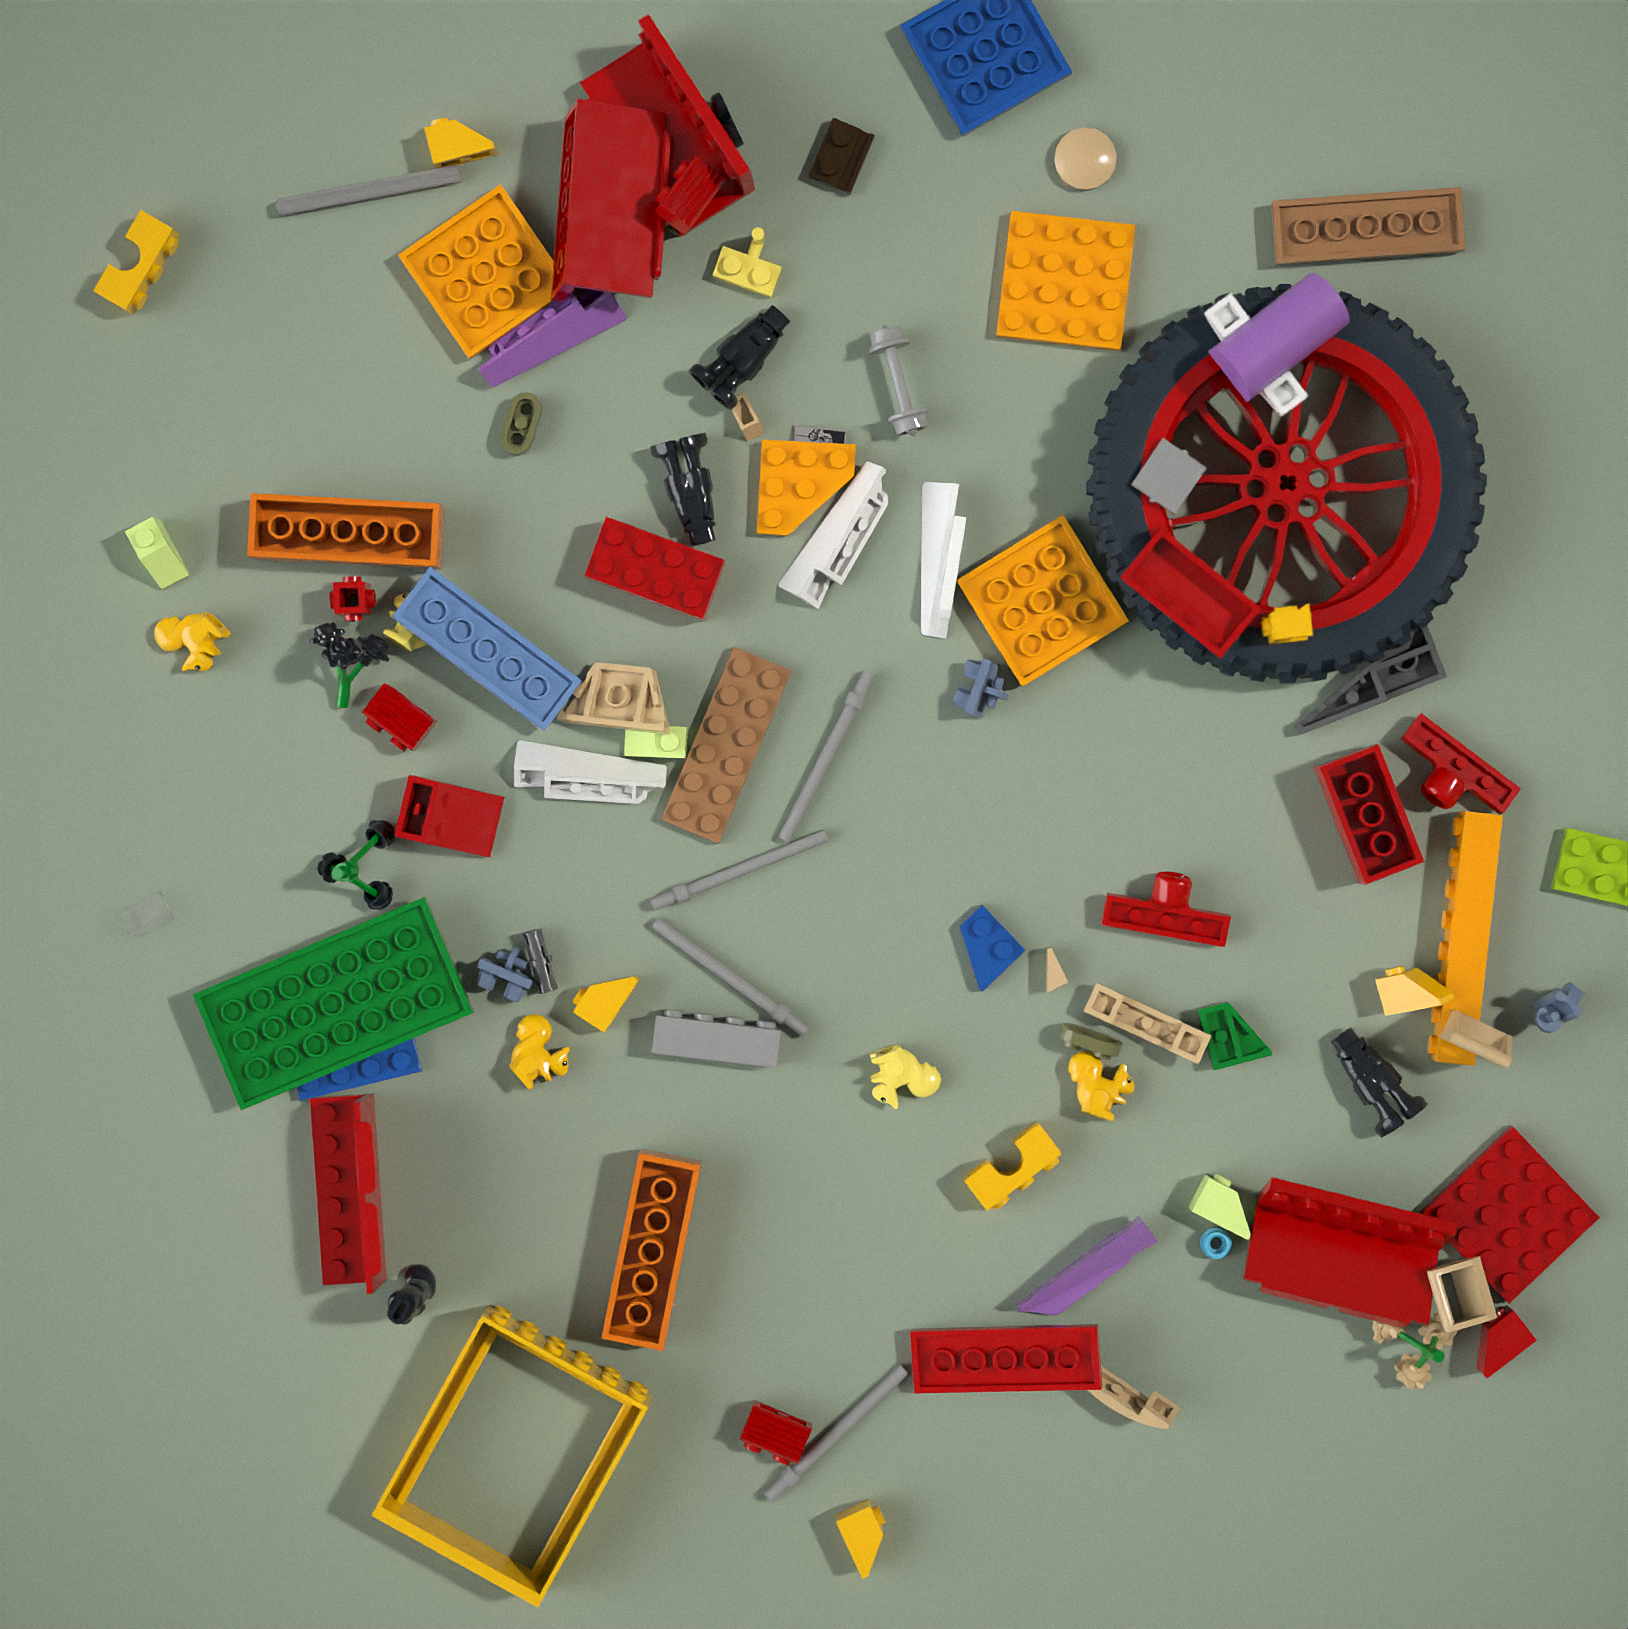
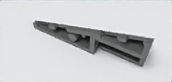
(1395, 674)

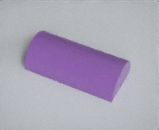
(1281, 335)

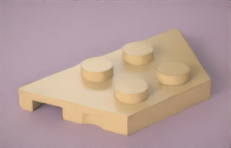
(618, 699)

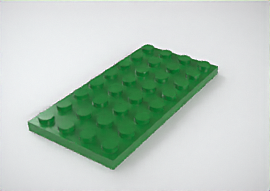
(333, 1003)

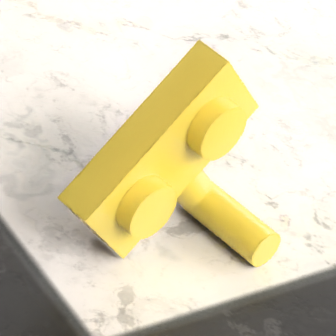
(747, 269)

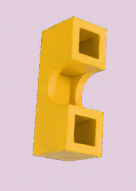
(129, 287)
(994, 1186)

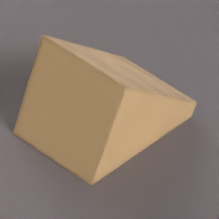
(747, 418)
(1054, 974)

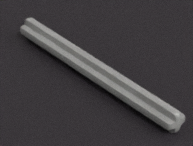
(368, 190)

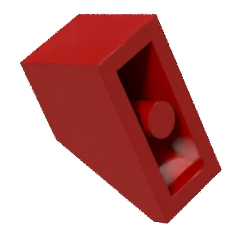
(1502, 1341)

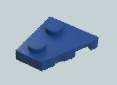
(988, 946)

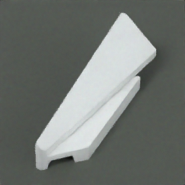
(839, 538)
(939, 555)
(585, 774)

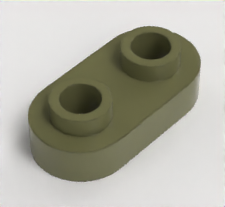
(521, 424)
(1101, 1044)

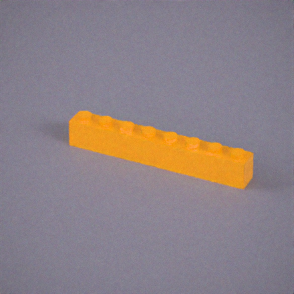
(1466, 926)

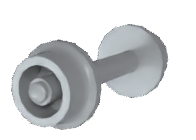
(887, 341)

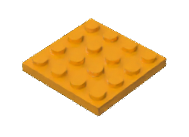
(482, 271)
(1065, 280)
(1042, 600)

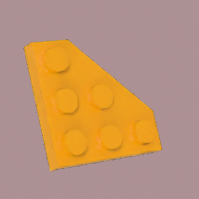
(799, 481)

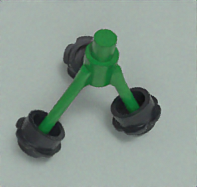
(337, 868)

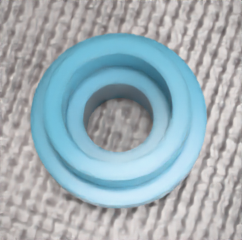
(1222, 1250)

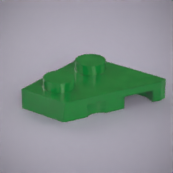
(1231, 1037)

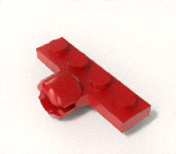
(1456, 769)
(1167, 913)

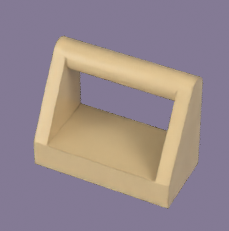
(1478, 1038)
(1471, 1291)

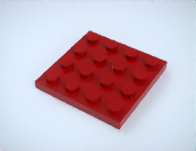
(1512, 1213)

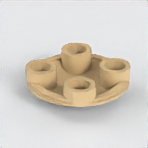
(1085, 158)

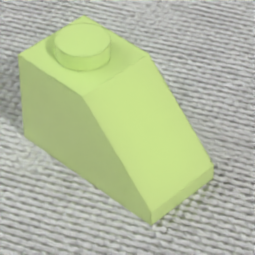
(157, 552)
(657, 745)
(1220, 1205)

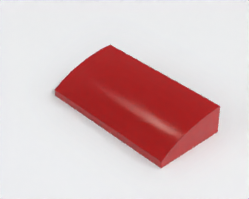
(1190, 592)

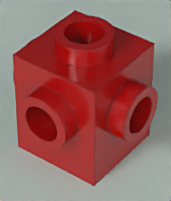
(342, 593)

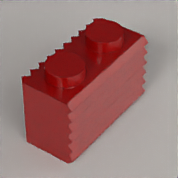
(689, 195)
(398, 717)
(775, 1433)

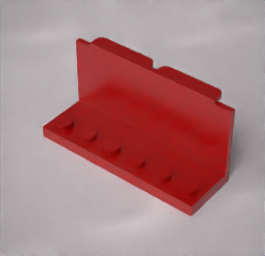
(656, 81)
(606, 200)
(348, 1190)
(1344, 1253)

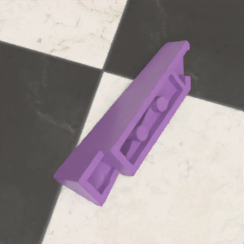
(551, 333)
(1089, 1270)

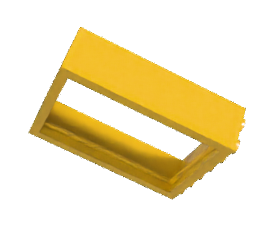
(461, 1547)

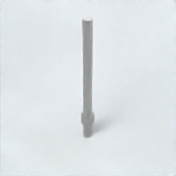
(854, 702)
(682, 893)
(779, 1013)
(792, 1474)

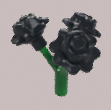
(343, 652)

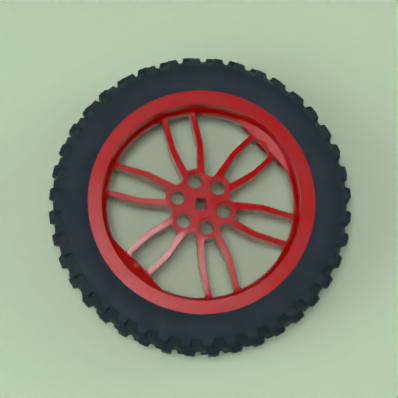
(1392, 590)

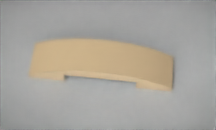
(1147, 1023)
(1131, 1403)

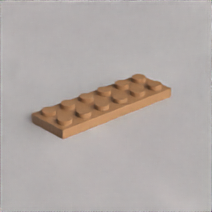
(1368, 226)
(726, 745)

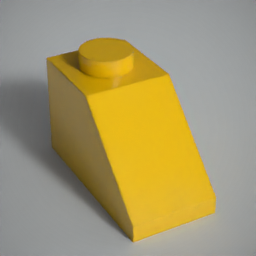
(456, 143)
(1410, 990)
(603, 1000)
(862, 1533)

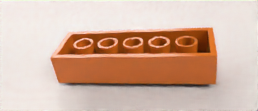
(345, 531)
(651, 1249)

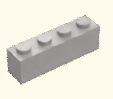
(716, 1040)

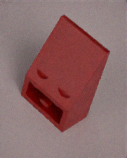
(449, 816)

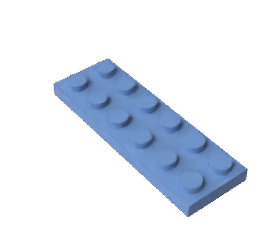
(486, 649)

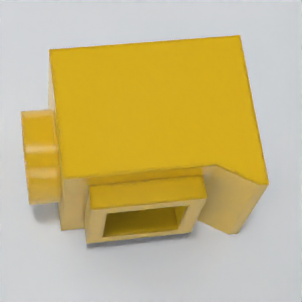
(1287, 625)

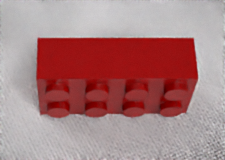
(655, 568)
(1369, 814)

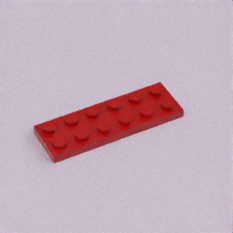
(1006, 1359)

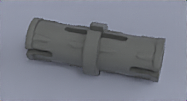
(540, 961)

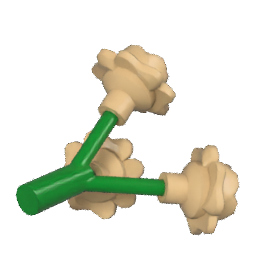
(1413, 1369)

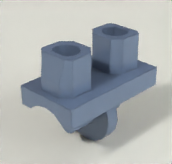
(985, 689)
(492, 970)
(1557, 1007)

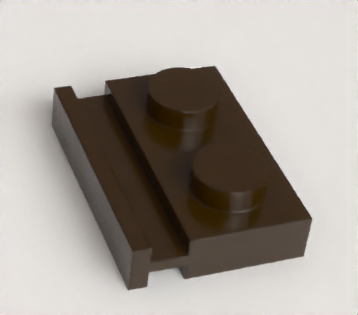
(841, 156)

